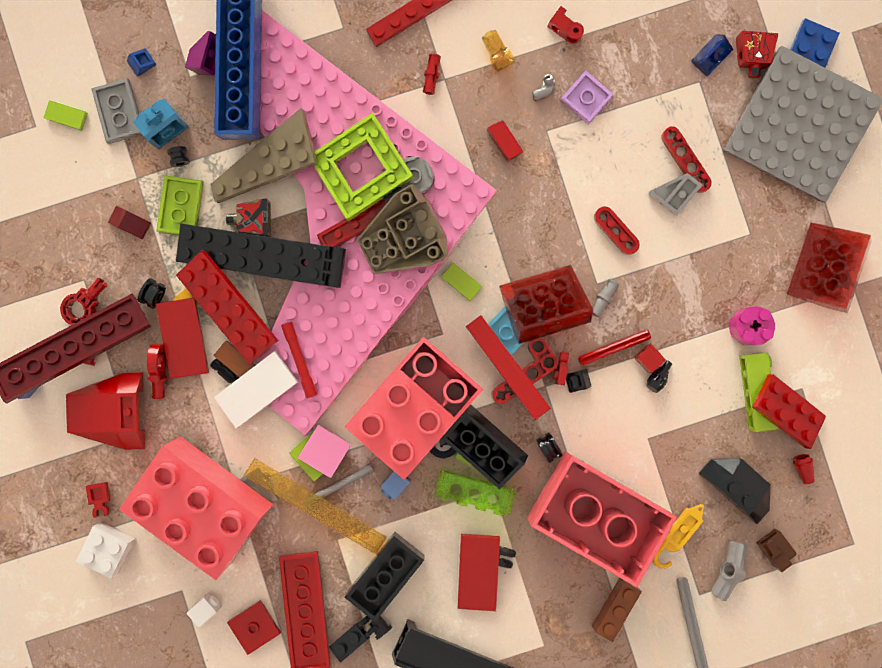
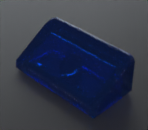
(712, 54)

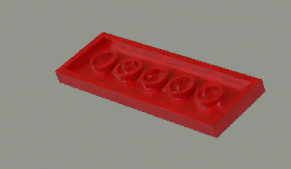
(227, 307)
(304, 610)

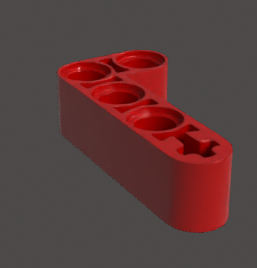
(537, 364)

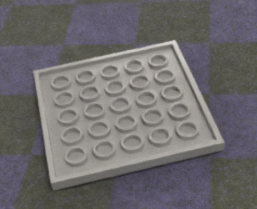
(803, 124)

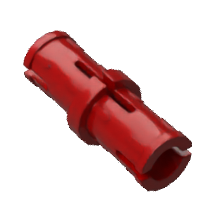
(431, 74)

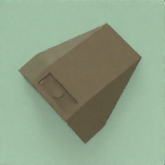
(404, 234)

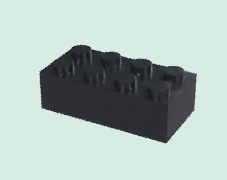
(384, 576)

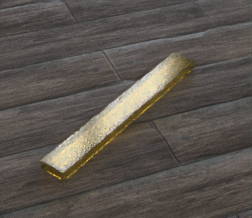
(315, 506)

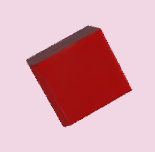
(650, 358)

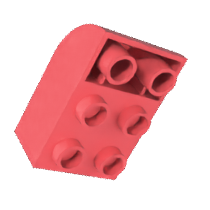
(413, 408)

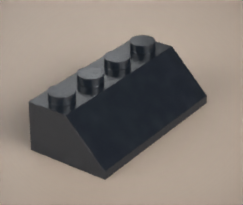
(485, 447)

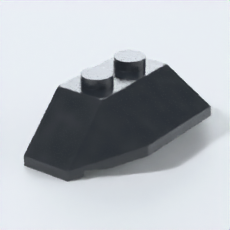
(740, 486)

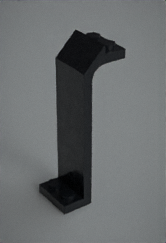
(425, 650)

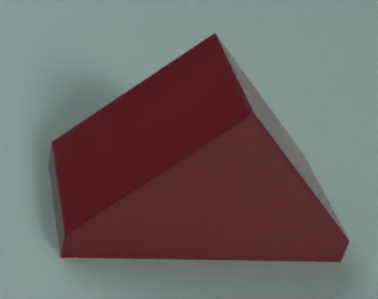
(129, 222)

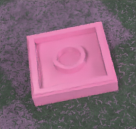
(324, 451)

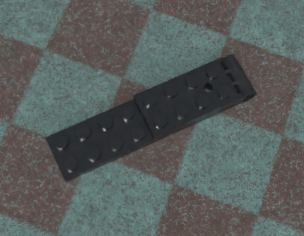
(263, 255)

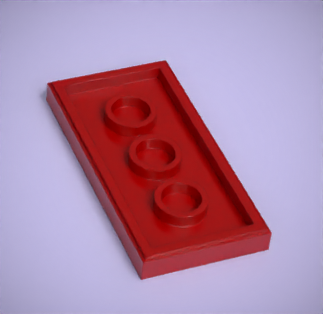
(182, 338)
(478, 572)

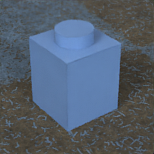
(394, 485)

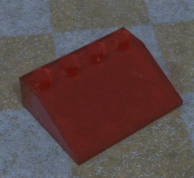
(829, 266)
(546, 304)

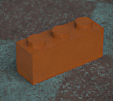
(616, 609)

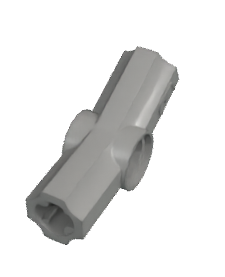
(735, 560)

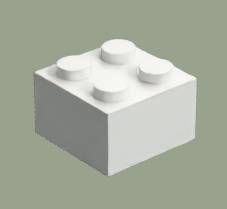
(105, 549)

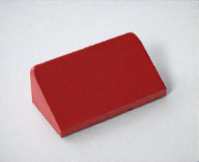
(504, 140)

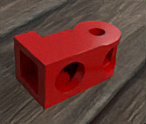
(565, 27)

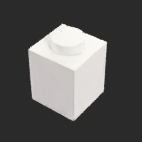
(204, 609)

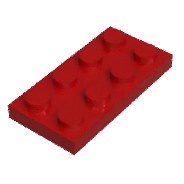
(789, 411)

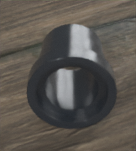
(382, 626)

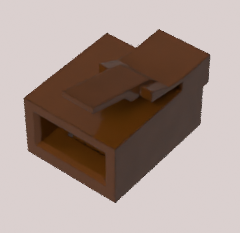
(777, 549)

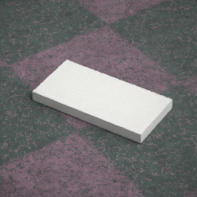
(256, 389)

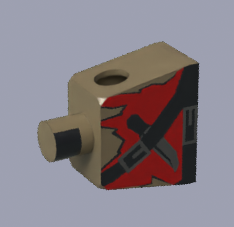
(252, 217)

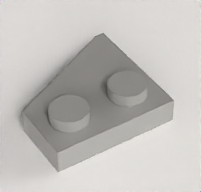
(677, 192)

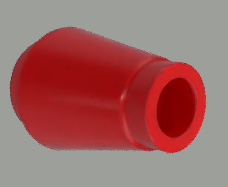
(805, 468)

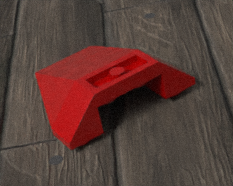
(108, 411)

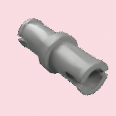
(604, 297)

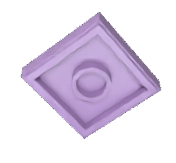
(586, 97)

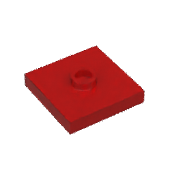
(254, 627)

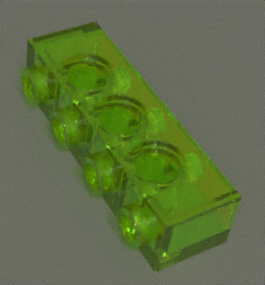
(501, 507)

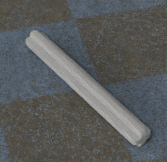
(692, 623)

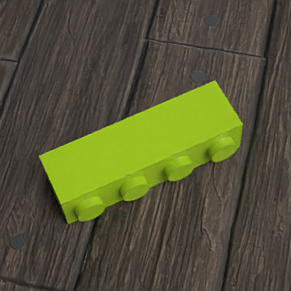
(754, 373)

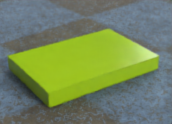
(179, 204)

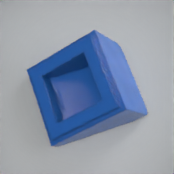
(140, 61)

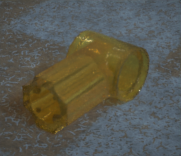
(499, 54)

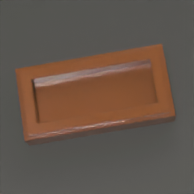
(233, 359)

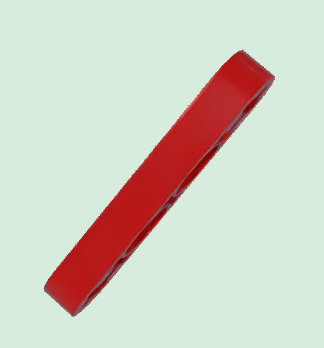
(690, 157)

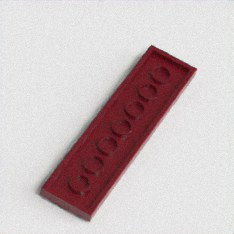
(71, 347)

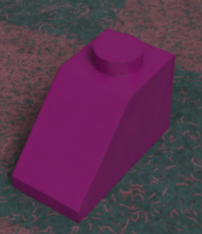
(202, 55)

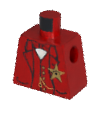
(755, 51)

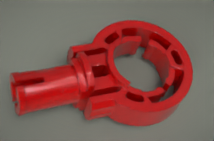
(87, 298)
(156, 369)

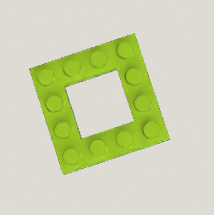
(396, 171)

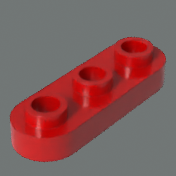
(613, 221)

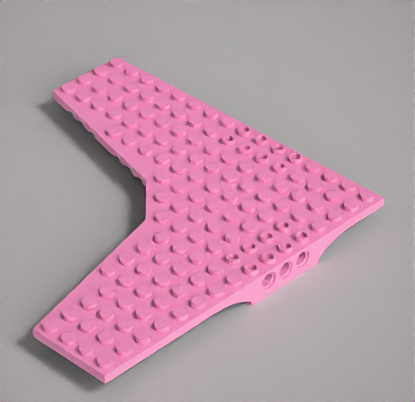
(347, 323)

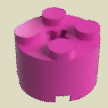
(763, 326)

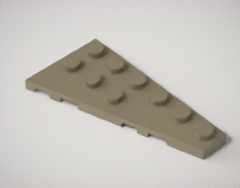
(275, 157)

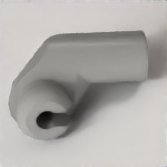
(546, 88)

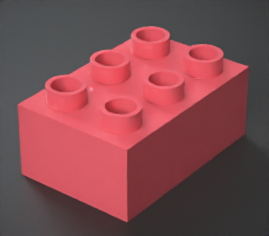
(196, 506)
(601, 519)

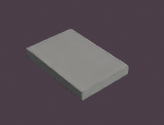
(116, 110)

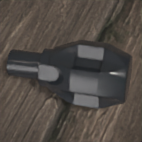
(659, 377)

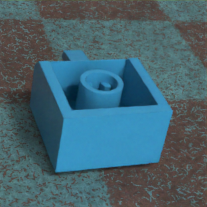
(160, 123)

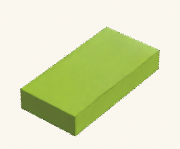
(65, 115)
(461, 282)

